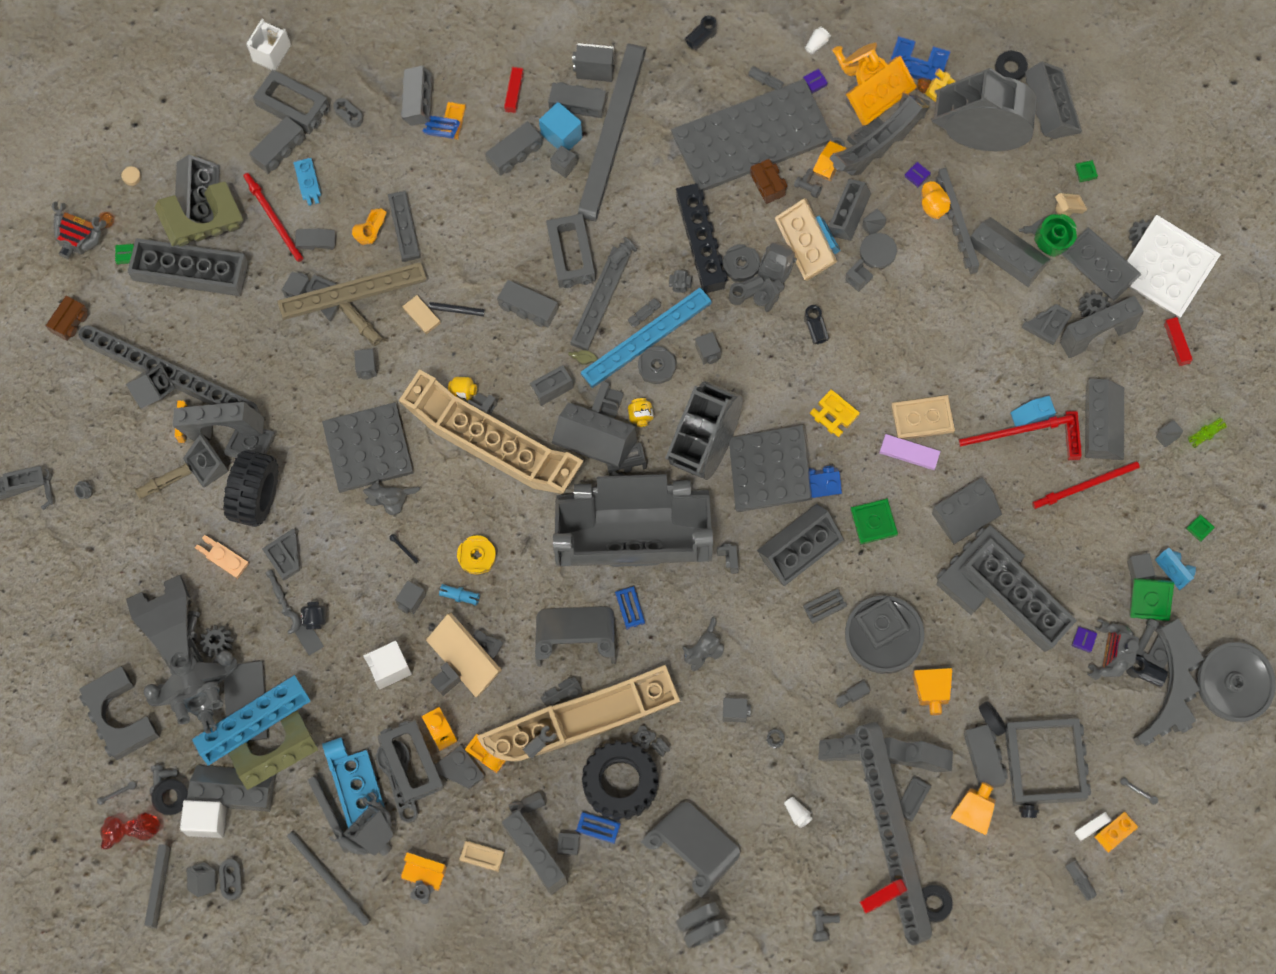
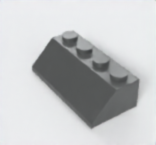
(1053, 102)
(192, 181)
(1008, 251)
(1104, 420)
(594, 435)
(800, 544)
(225, 786)

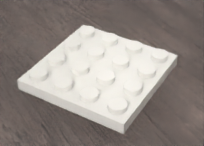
(1170, 266)

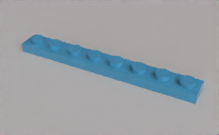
(646, 337)

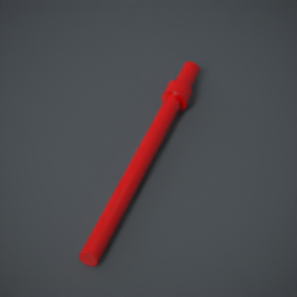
(256, 190)
(1052, 422)
(1052, 497)

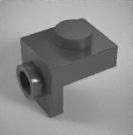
(489, 644)

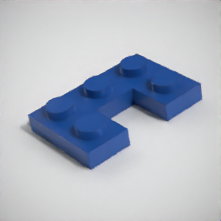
(917, 67)

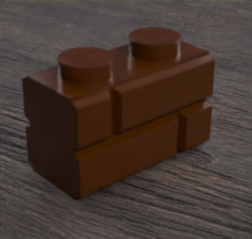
(768, 181)
(67, 318)

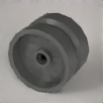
(701, 925)

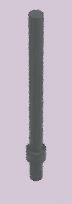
(353, 907)

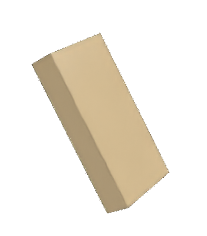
(421, 314)
(482, 856)

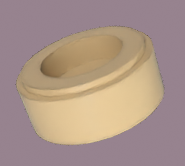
(131, 176)

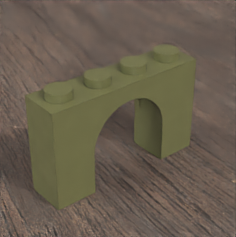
(182, 230)
(296, 746)

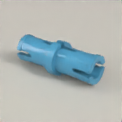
(459, 594)

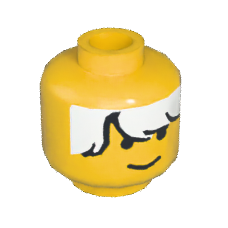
(462, 388)
(640, 412)

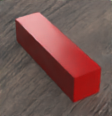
(513, 90)
(1178, 341)
(1073, 437)
(883, 896)

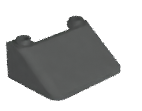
(575, 626)
(697, 843)

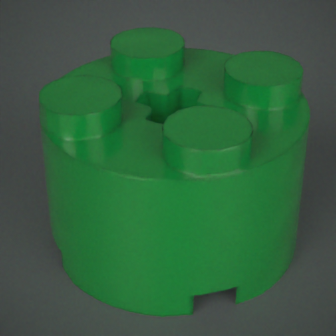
(1051, 243)

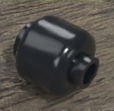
(313, 616)

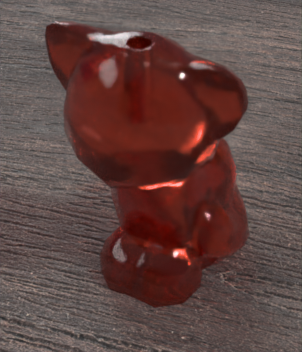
(142, 828)

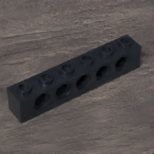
(693, 195)

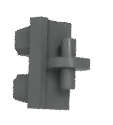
(768, 294)

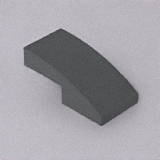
(864, 131)
(315, 238)

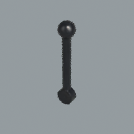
(393, 538)

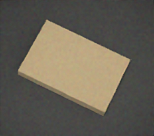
(923, 417)

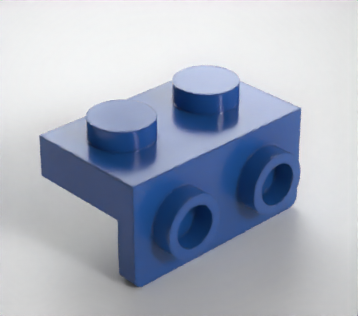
(825, 481)

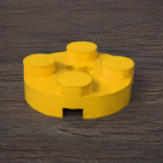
(483, 563)

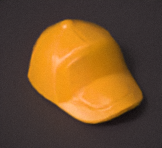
(935, 200)

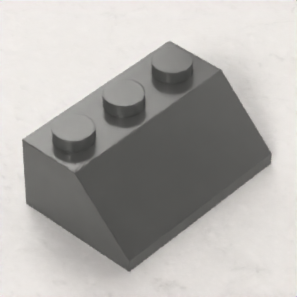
(967, 511)

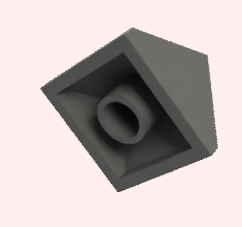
(204, 462)

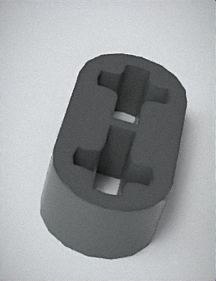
(350, 110)

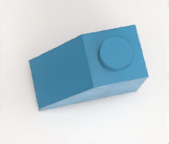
(1033, 411)

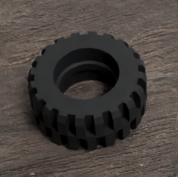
(250, 488)
(610, 755)

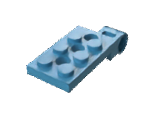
(337, 759)

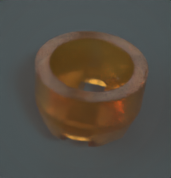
(923, 84)
(107, 217)

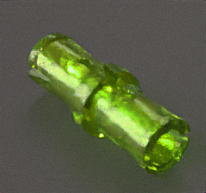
(1207, 432)

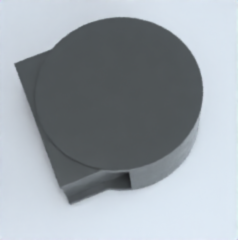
(987, 111)
(705, 430)

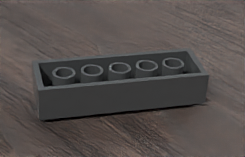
(188, 267)
(1017, 595)

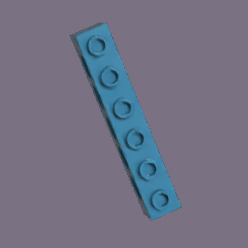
(251, 720)

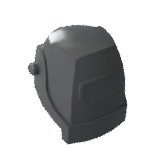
(777, 262)

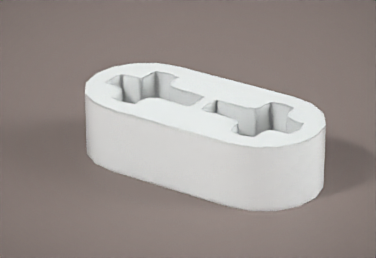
(1093, 826)

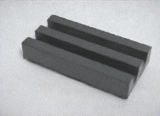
(834, 593)

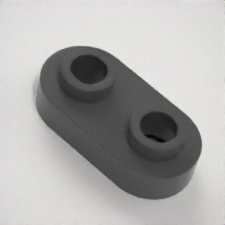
(230, 880)

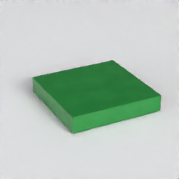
(874, 521)
(1151, 599)

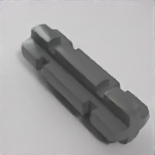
(644, 313)

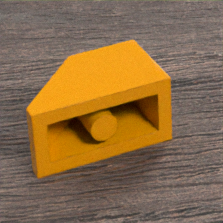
(824, 166)

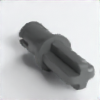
(765, 78)
(1081, 880)

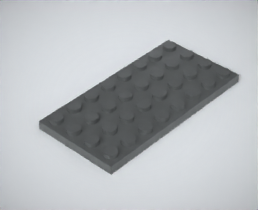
(745, 134)

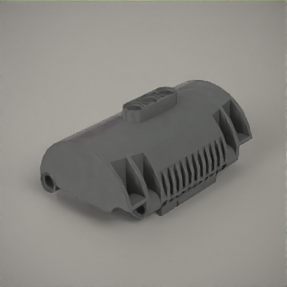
(632, 523)

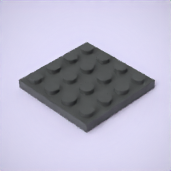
(367, 447)
(770, 468)

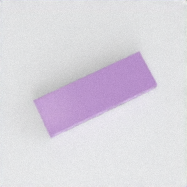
(909, 452)

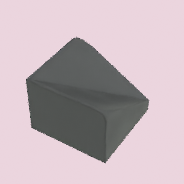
(874, 222)
(1169, 433)

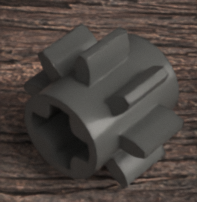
(680, 281)

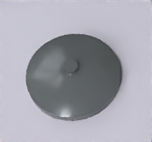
(894, 655)
(1236, 682)

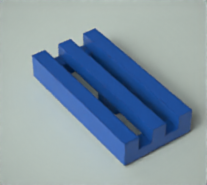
(434, 124)
(634, 623)
(614, 833)

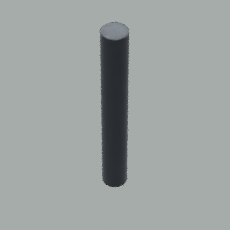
(457, 309)

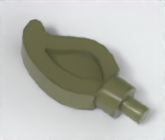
(583, 357)

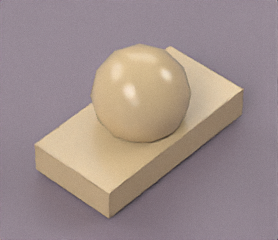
(1069, 204)

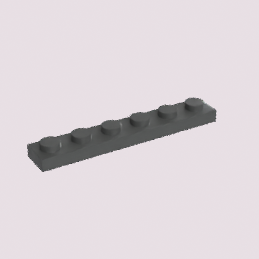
(959, 227)
(598, 303)

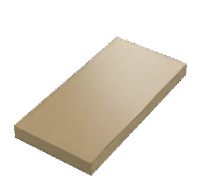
(805, 239)
(463, 654)

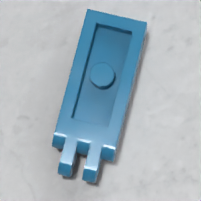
(307, 180)

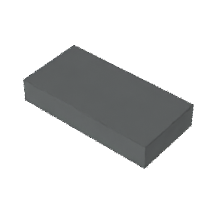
(913, 798)

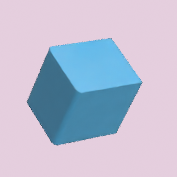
(560, 127)

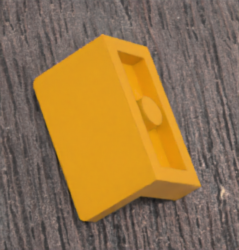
(423, 869)

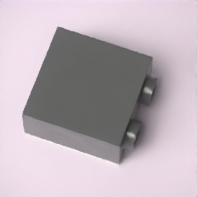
(593, 62)

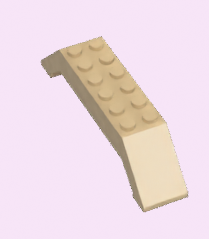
(488, 437)

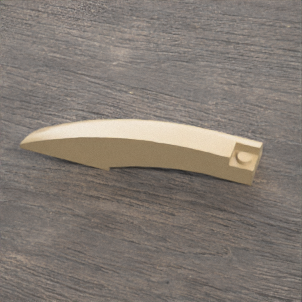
(584, 716)

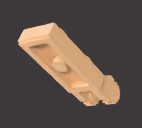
(223, 557)

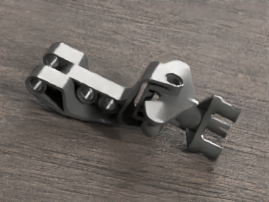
(192, 683)

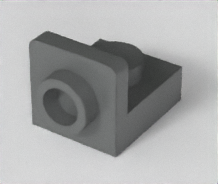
(731, 560)

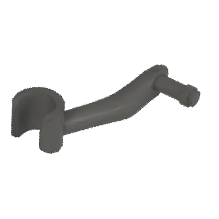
(48, 493)

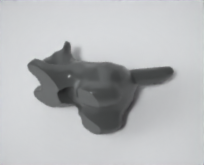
(391, 497)
(706, 647)

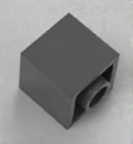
(150, 386)

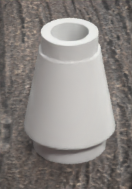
(817, 40)
(798, 812)

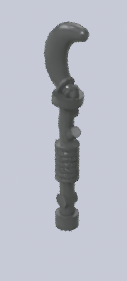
(286, 611)

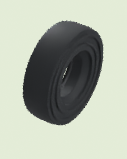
(1016, 57)
(992, 718)
(159, 790)
(947, 902)

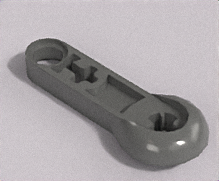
(403, 755)

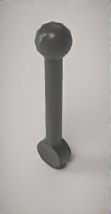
(131, 785)
(1153, 800)

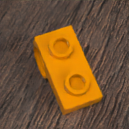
(371, 227)
(481, 754)
(1116, 832)

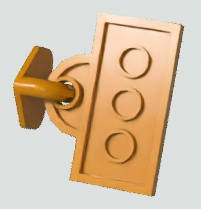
(878, 82)

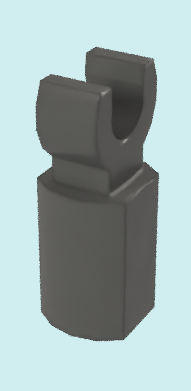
(853, 694)
(538, 743)
(528, 804)

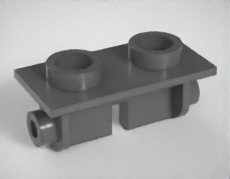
(569, 690)

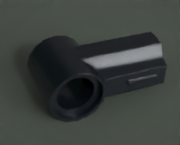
(701, 33)
(816, 326)
(1148, 673)

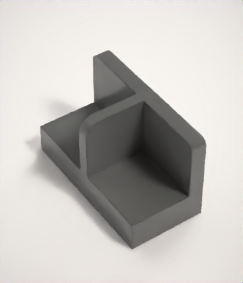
(552, 385)
(607, 401)

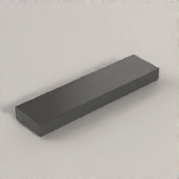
(403, 226)
(320, 795)
(157, 886)

